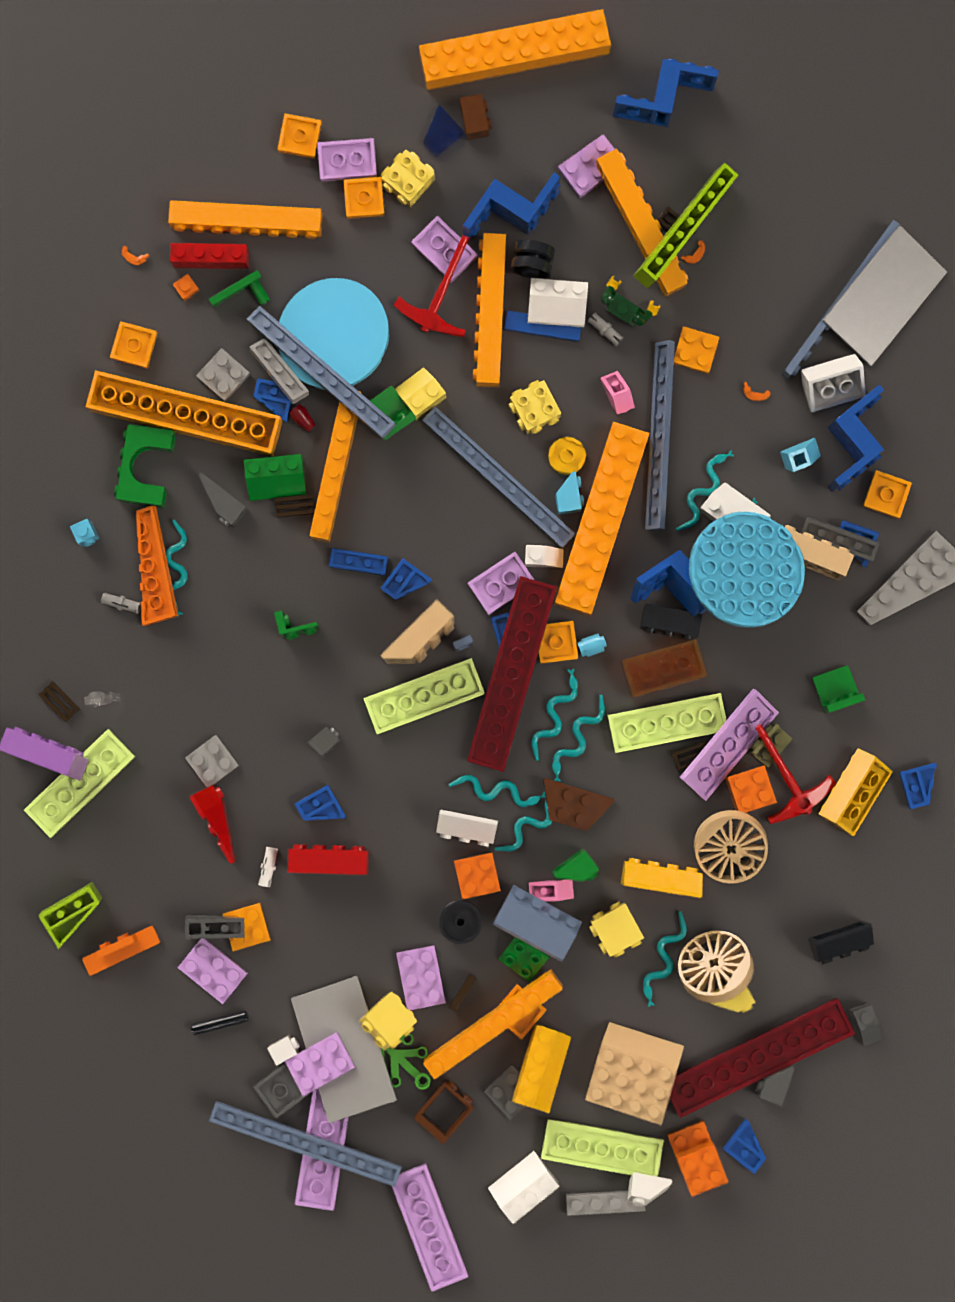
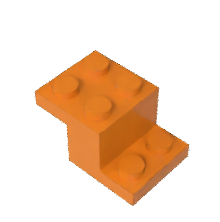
(697, 1158)

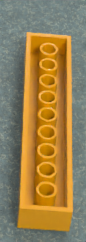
(515, 49)
(184, 413)
(601, 519)

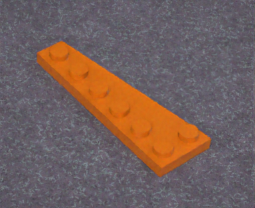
(156, 584)

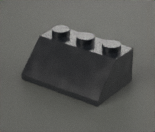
(842, 941)

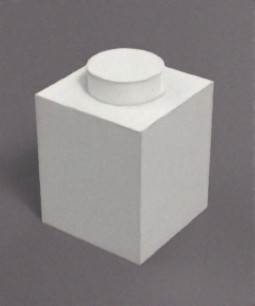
(283, 1049)

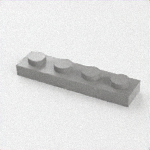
(279, 371)
(600, 1203)

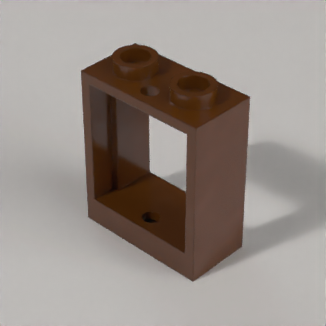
(432, 1127)

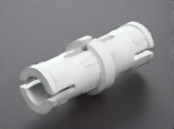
(268, 867)

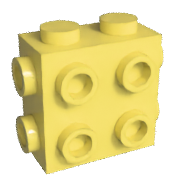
(407, 178)
(534, 407)
(616, 930)
(388, 1021)

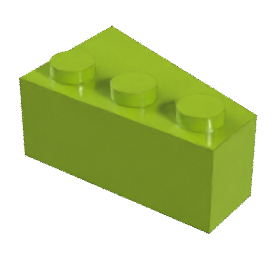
(67, 914)

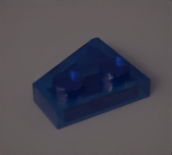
(442, 132)

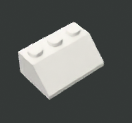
(557, 302)
(833, 382)
(727, 501)
(466, 827)
(523, 1187)

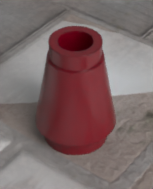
(302, 417)

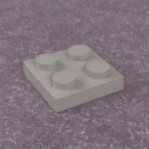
(223, 375)
(212, 761)

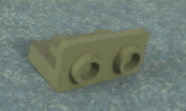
(779, 739)

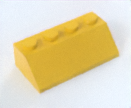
(855, 792)
(662, 879)
(541, 1068)

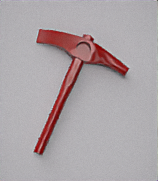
(428, 317)
(801, 801)

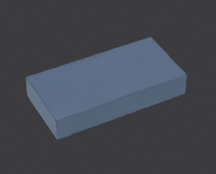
(462, 643)

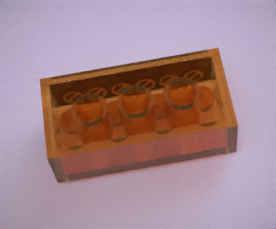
(663, 668)

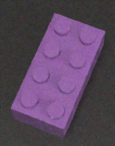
(44, 752)

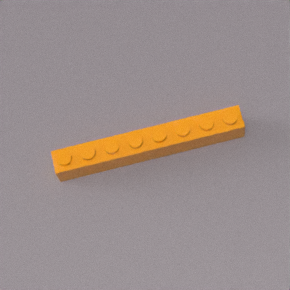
(638, 216)
(245, 218)
(491, 310)
(333, 475)
(493, 1024)

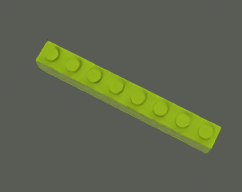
(685, 225)

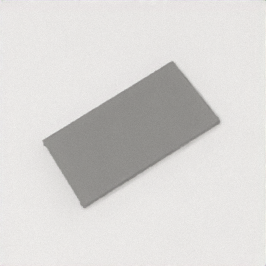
(884, 295)
(339, 1010)

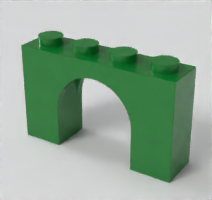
(138, 440)

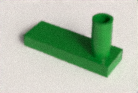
(251, 281)

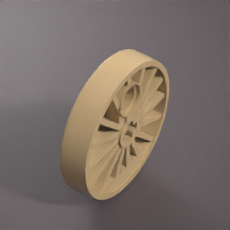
(722, 852)
(715, 966)

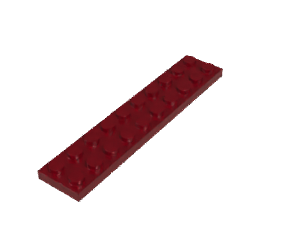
(512, 674)
(760, 1057)

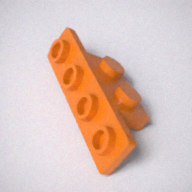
(122, 949)

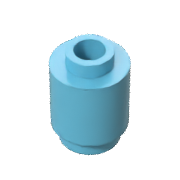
(592, 645)

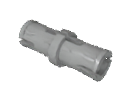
(605, 329)
(121, 603)

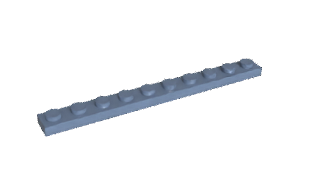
(815, 336)
(321, 372)
(659, 435)
(498, 477)
(305, 1143)

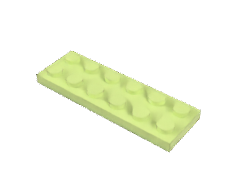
(424, 696)
(667, 722)
(68, 796)
(601, 1148)

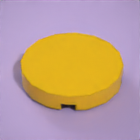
(567, 455)

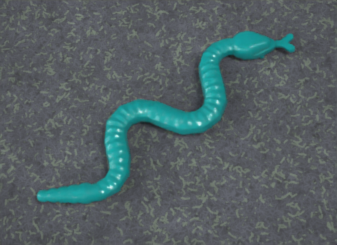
(703, 491)
(175, 566)
(554, 716)
(556, 766)
(496, 790)
(518, 830)
(647, 990)

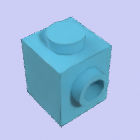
(85, 533)

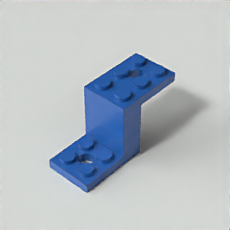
(671, 74)
(511, 207)
(856, 439)
(674, 575)

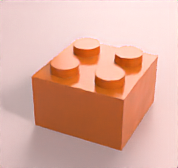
(750, 789)
(477, 875)

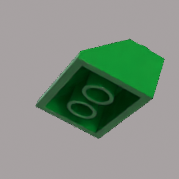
(275, 477)
(577, 867)

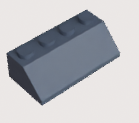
(537, 923)

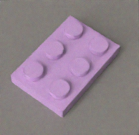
(347, 159)
(581, 168)
(438, 244)
(499, 583)
(212, 970)
(421, 977)
(320, 1064)

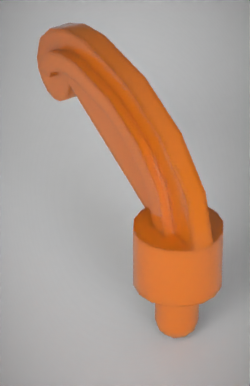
(696, 256)
(133, 259)
(754, 395)

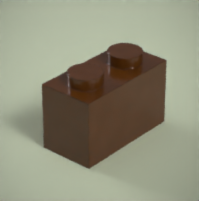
(474, 117)

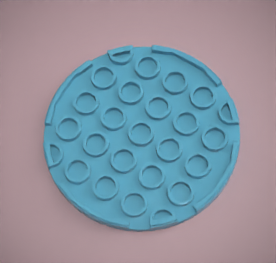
(340, 325)
(746, 569)

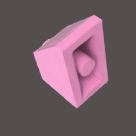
(617, 392)
(552, 889)

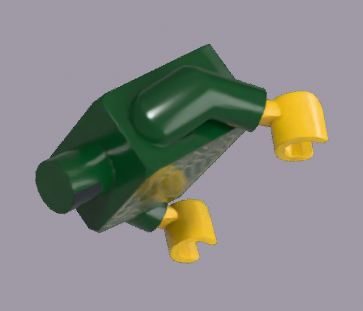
(625, 309)

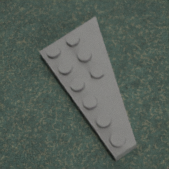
(919, 576)

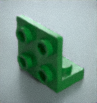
(393, 407)
(285, 630)
(837, 689)
(523, 958)

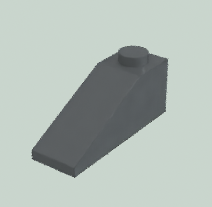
(225, 505)
(213, 927)

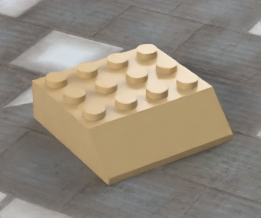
(421, 636)
(634, 1073)

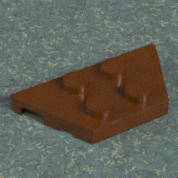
(574, 805)

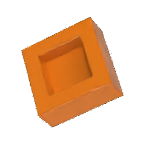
(186, 287)

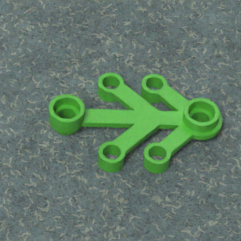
(398, 1057)

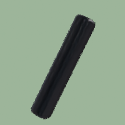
(219, 1023)

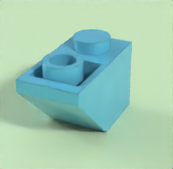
(800, 455)
(568, 496)

